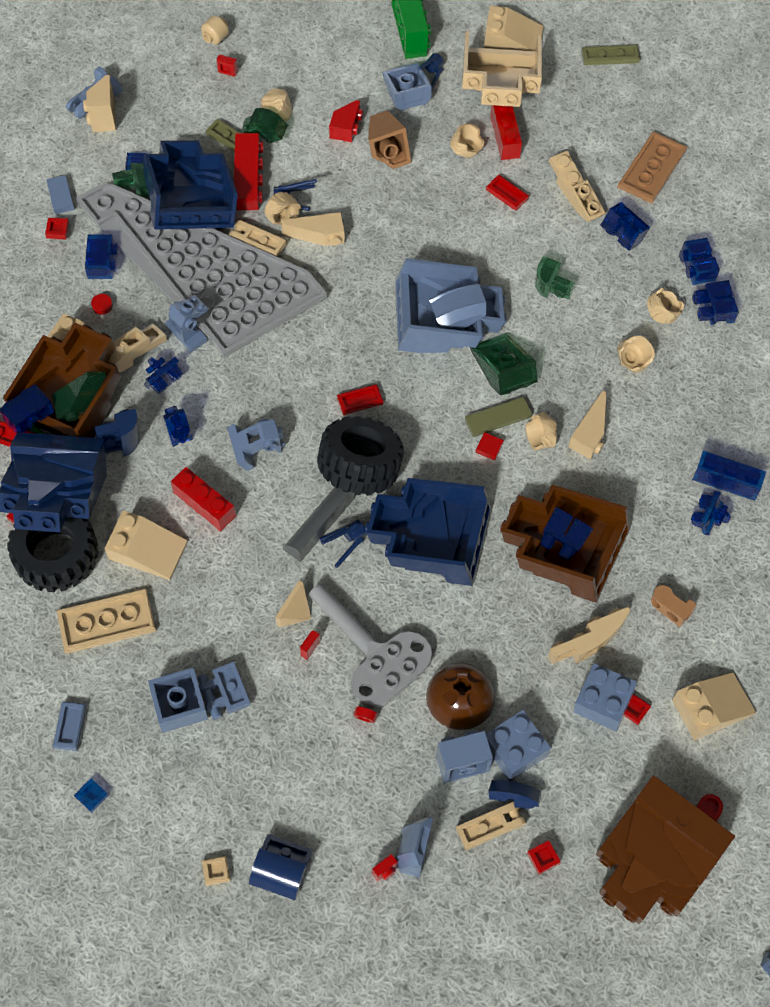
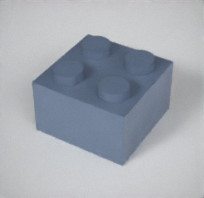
(605, 697)
(177, 700)
(517, 745)
(464, 756)

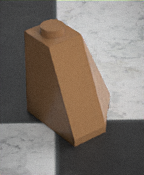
(388, 140)

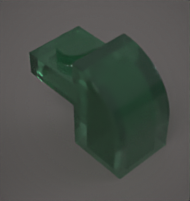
(266, 123)
(132, 179)
(548, 279)

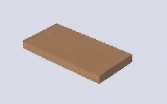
(652, 167)

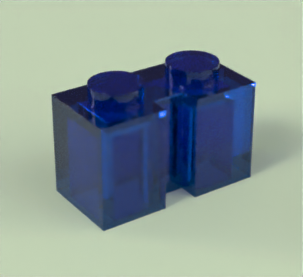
(625, 225)
(100, 256)
(699, 261)
(26, 409)

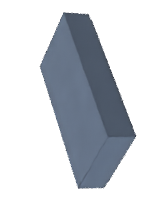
(60, 194)
(69, 726)

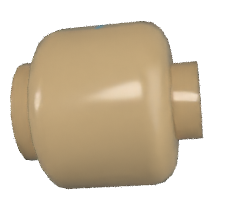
(215, 29)

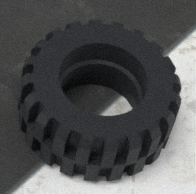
(341, 459)
(59, 572)

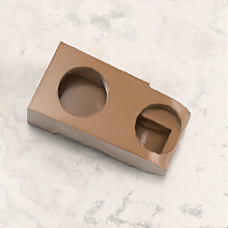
(671, 605)

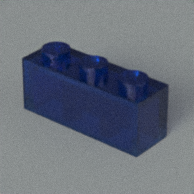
(729, 475)

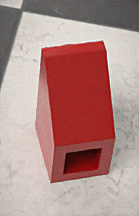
(344, 122)

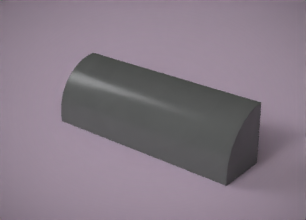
(318, 523)

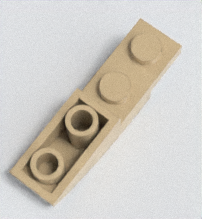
(575, 188)
(135, 344)
(597, 635)

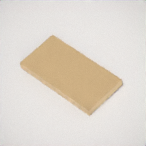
(106, 621)

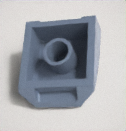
(407, 86)
(459, 307)
(414, 846)

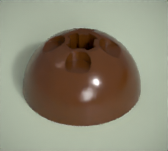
(459, 707)

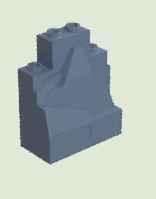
(416, 320)

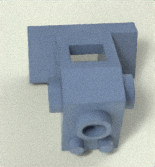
(183, 322)
(244, 450)

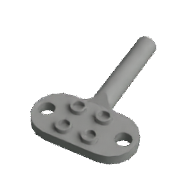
(388, 665)

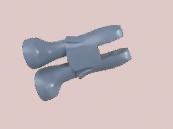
(75, 104)

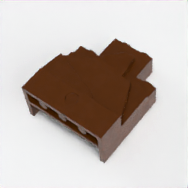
(58, 364)
(590, 566)
(660, 853)

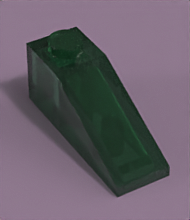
(77, 395)

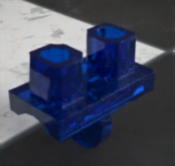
(155, 380)
(177, 425)
(714, 513)

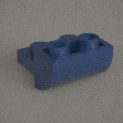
(121, 434)
(280, 867)

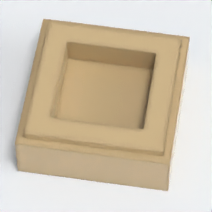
(215, 870)

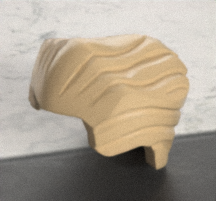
(279, 102)
(467, 141)
(281, 207)
(664, 306)
(635, 353)
(541, 431)

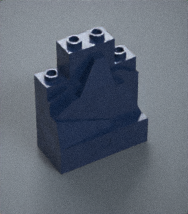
(189, 187)
(52, 480)
(432, 528)

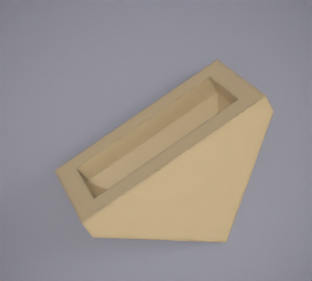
(295, 607)

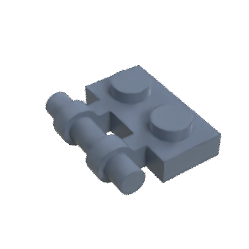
(230, 687)

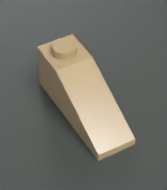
(318, 229)
(590, 432)

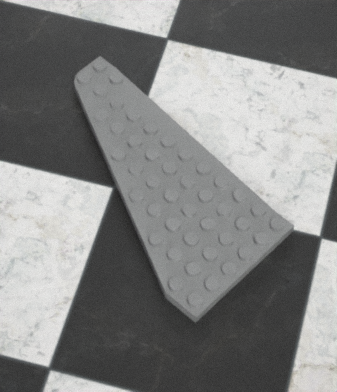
(238, 283)

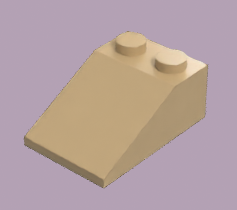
(510, 30)
(145, 545)
(712, 705)

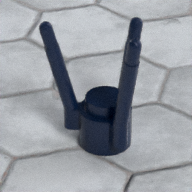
(433, 64)
(296, 187)
(352, 532)

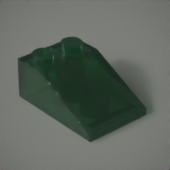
(505, 364)

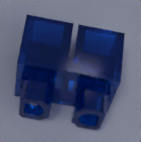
(718, 303)
(555, 530)

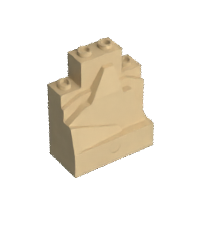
(502, 73)

